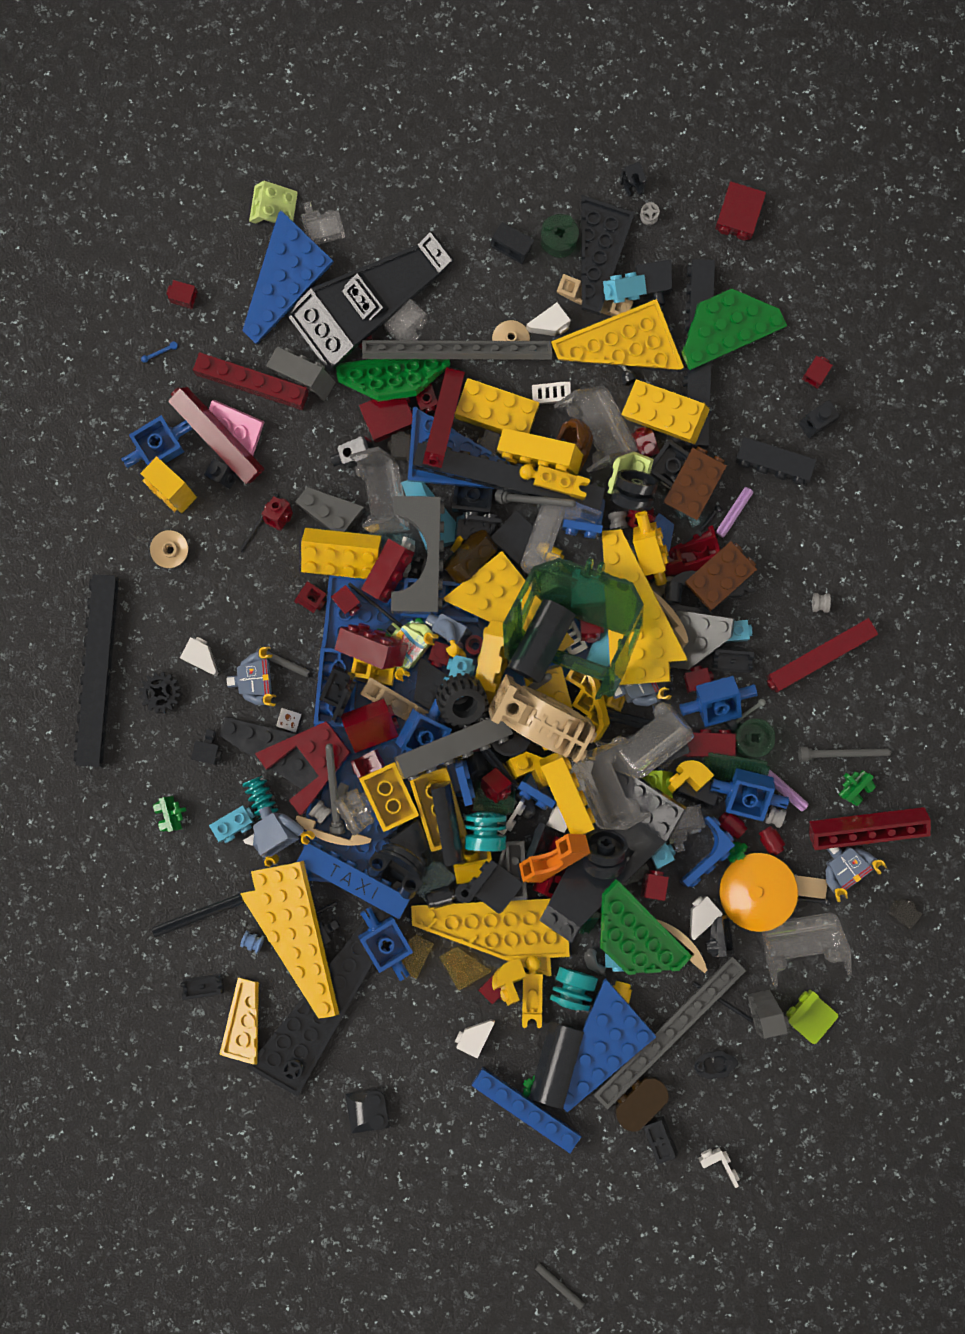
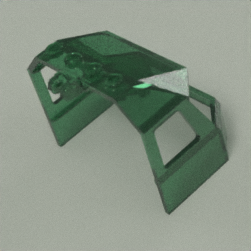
(593, 599)

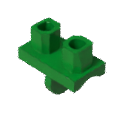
(854, 785)
(171, 812)

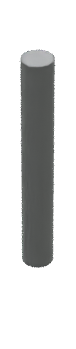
(287, 664)
(559, 1286)

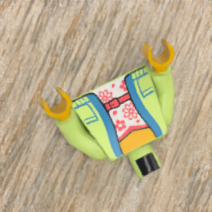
(418, 638)

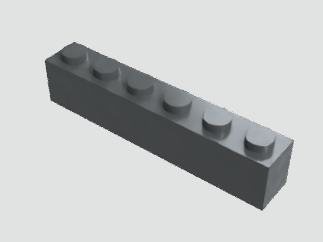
(451, 746)

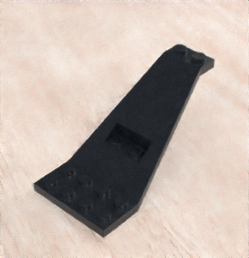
(337, 319)
(580, 893)

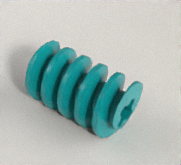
(259, 795)

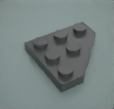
(704, 635)

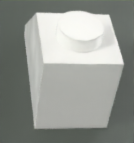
(550, 322)
(199, 655)
(702, 916)
(474, 1038)

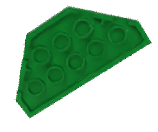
(728, 324)
(390, 377)
(635, 936)

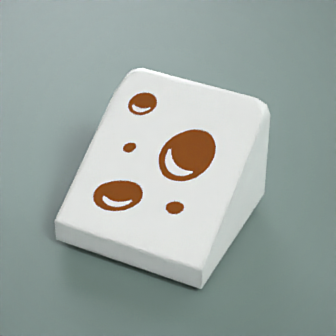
(288, 720)

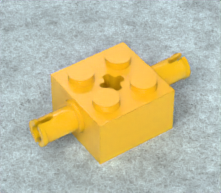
(650, 548)

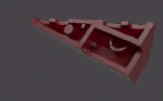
(692, 554)

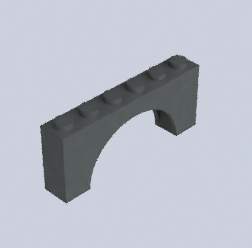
(425, 515)

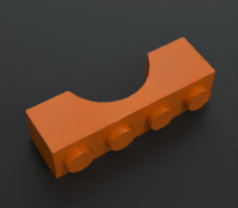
(568, 851)

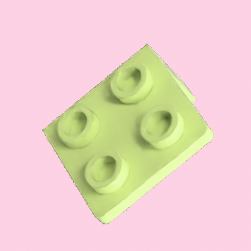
(270, 200)
(629, 461)

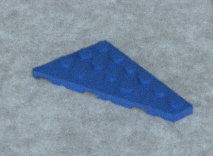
(286, 275)
(420, 432)
(609, 1041)

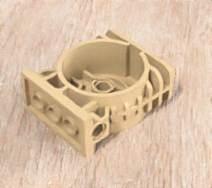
(542, 719)

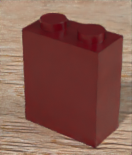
(740, 211)
(386, 417)
(370, 725)

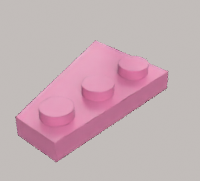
(241, 425)

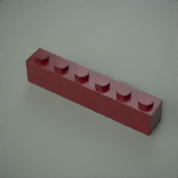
(250, 381)
(870, 828)

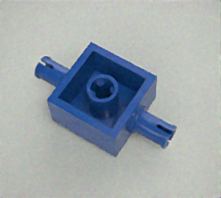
(154, 431)
(718, 701)
(420, 724)
(749, 794)
(397, 947)

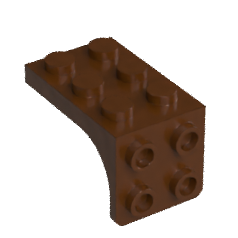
(695, 483)
(721, 575)

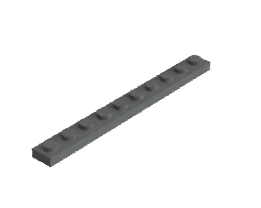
(456, 349)
(670, 1032)

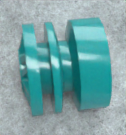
(485, 832)
(573, 989)

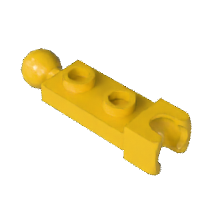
(555, 480)
(532, 993)

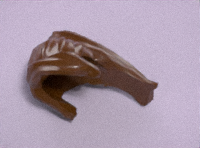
(578, 433)

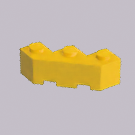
(491, 659)
(586, 701)
(525, 764)

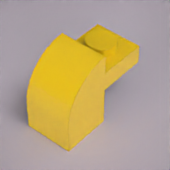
(365, 671)
(693, 772)
(505, 977)

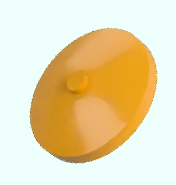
(759, 892)

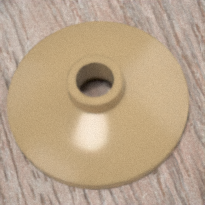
(511, 327)
(162, 542)

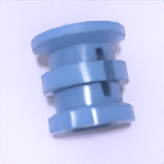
(252, 941)

